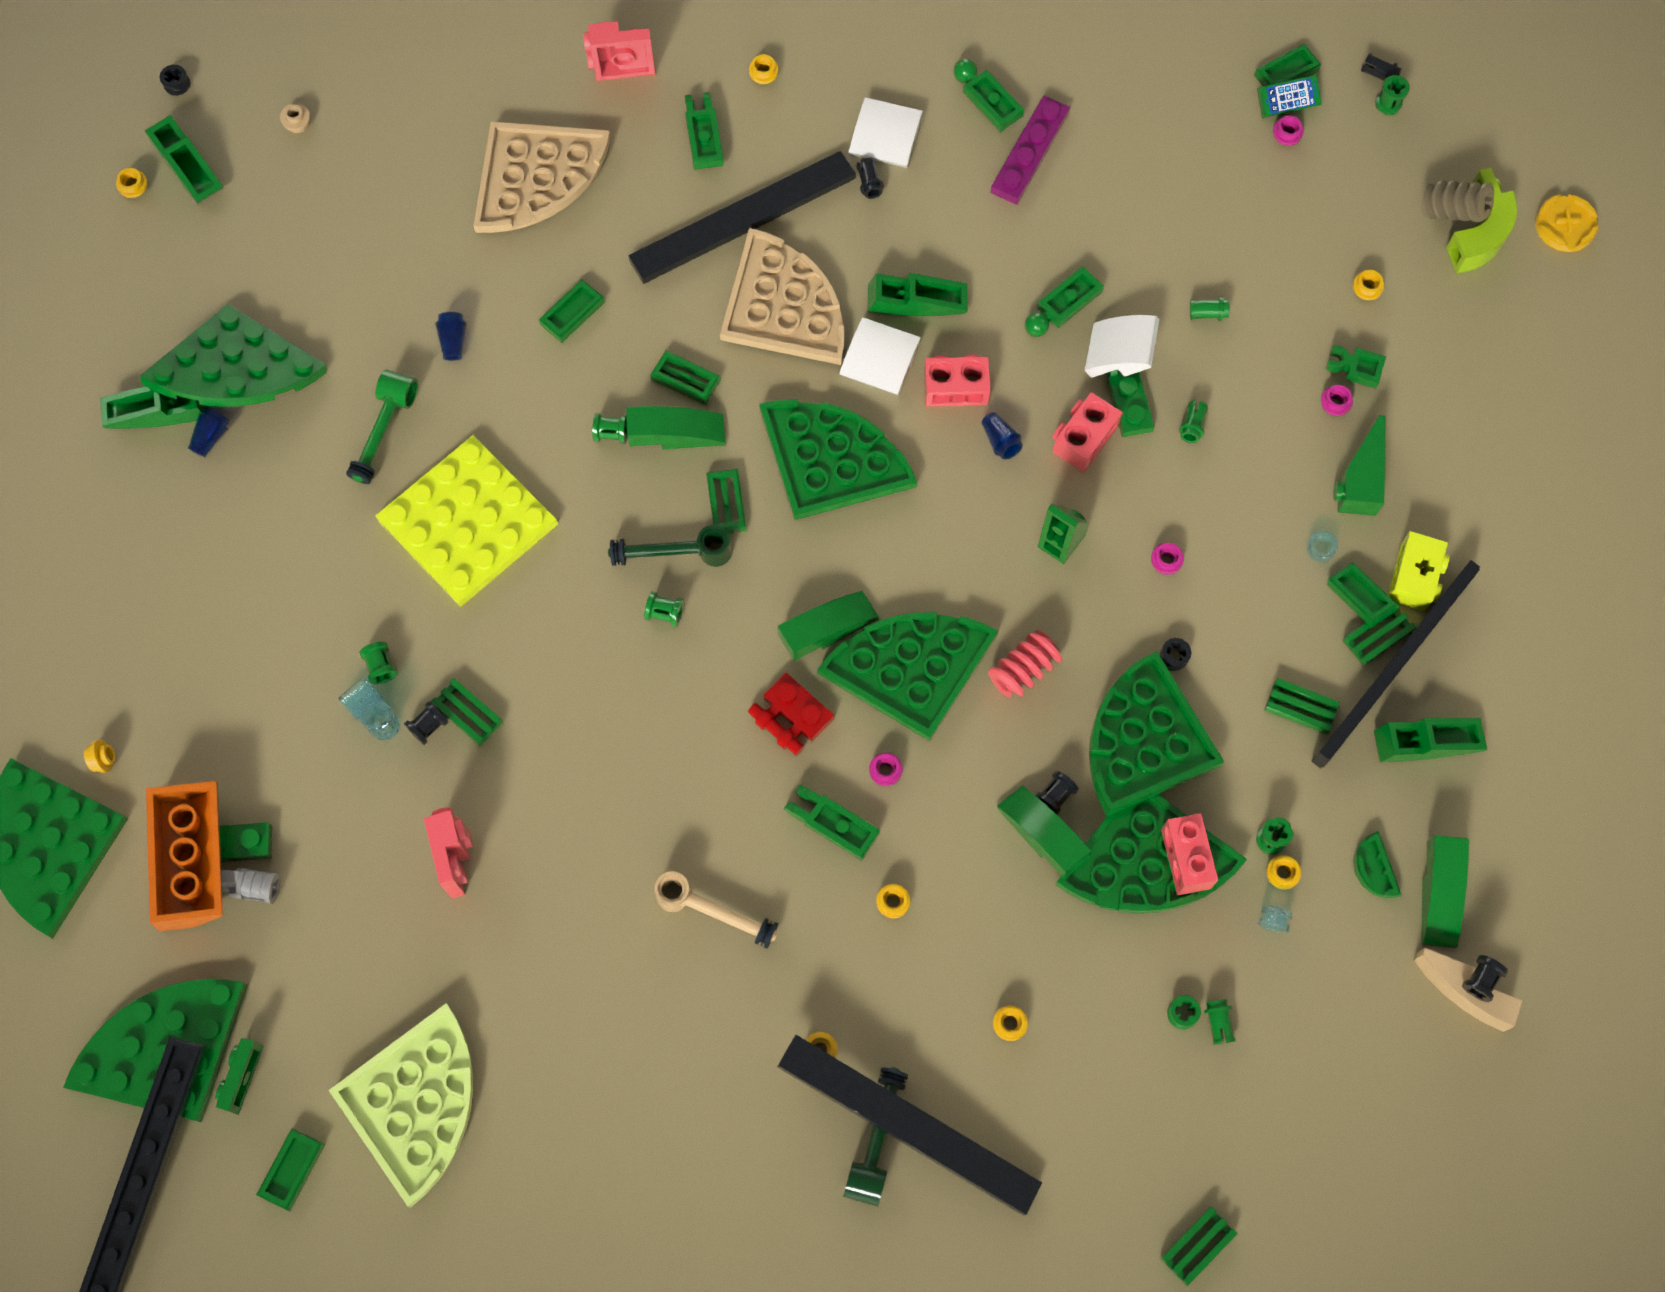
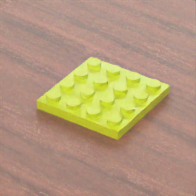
(466, 520)

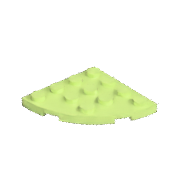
(413, 1103)

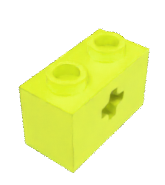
(1407, 583)

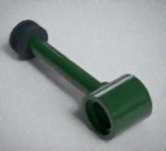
(713, 533)
(866, 1179)

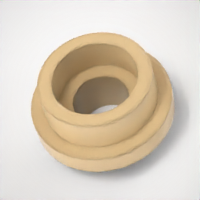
(298, 123)

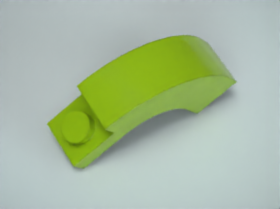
(1480, 244)

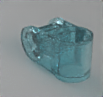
(368, 707)

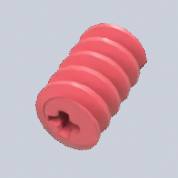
(1024, 663)

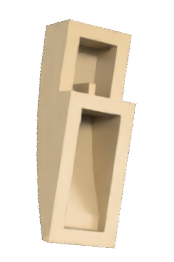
(1449, 977)

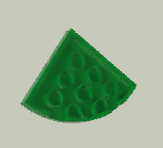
(232, 364)
(831, 457)
(910, 666)
(1146, 738)
(49, 844)
(1131, 863)
(128, 1048)

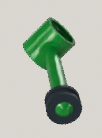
(395, 391)

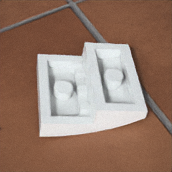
(885, 132)
(1122, 344)
(880, 356)

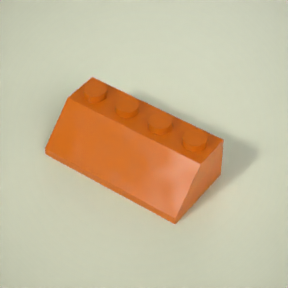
(184, 855)

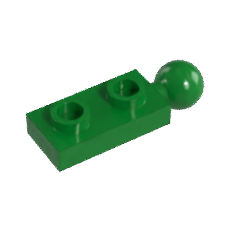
(988, 95)
(1064, 302)

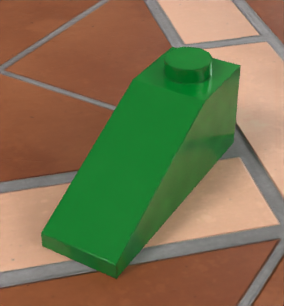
(1363, 483)
(1062, 532)

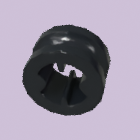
(172, 87)
(1182, 648)

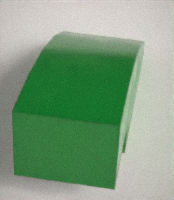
(183, 159)
(916, 296)
(147, 409)
(674, 427)
(826, 624)
(1429, 739)
(1045, 831)
(1444, 890)

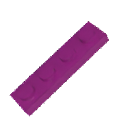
(1030, 150)

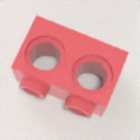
(957, 389)
(1091, 434)
(1189, 854)

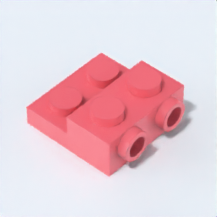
(618, 53)
(449, 846)

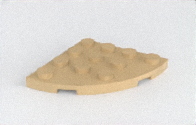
(535, 173)
(783, 303)

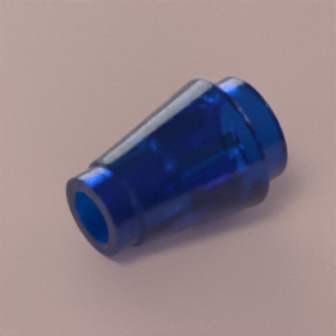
(451, 334)
(207, 432)
(1002, 436)

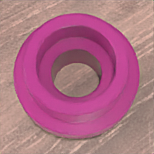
(1290, 124)
(1340, 393)
(1170, 550)
(889, 760)

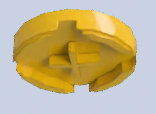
(1566, 223)

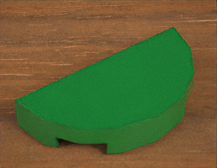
(1374, 868)

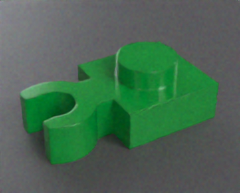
(1361, 366)

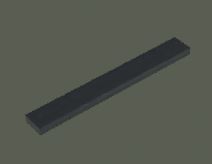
(740, 216)
(1395, 665)
(910, 1125)
(144, 1167)

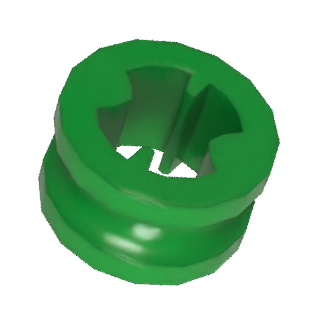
(1191, 1020)

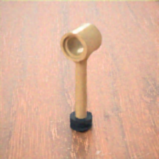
(764, 931)

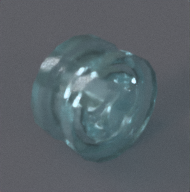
(1323, 536)
(1275, 919)

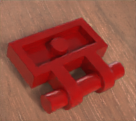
(797, 707)

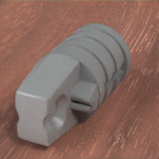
(251, 884)

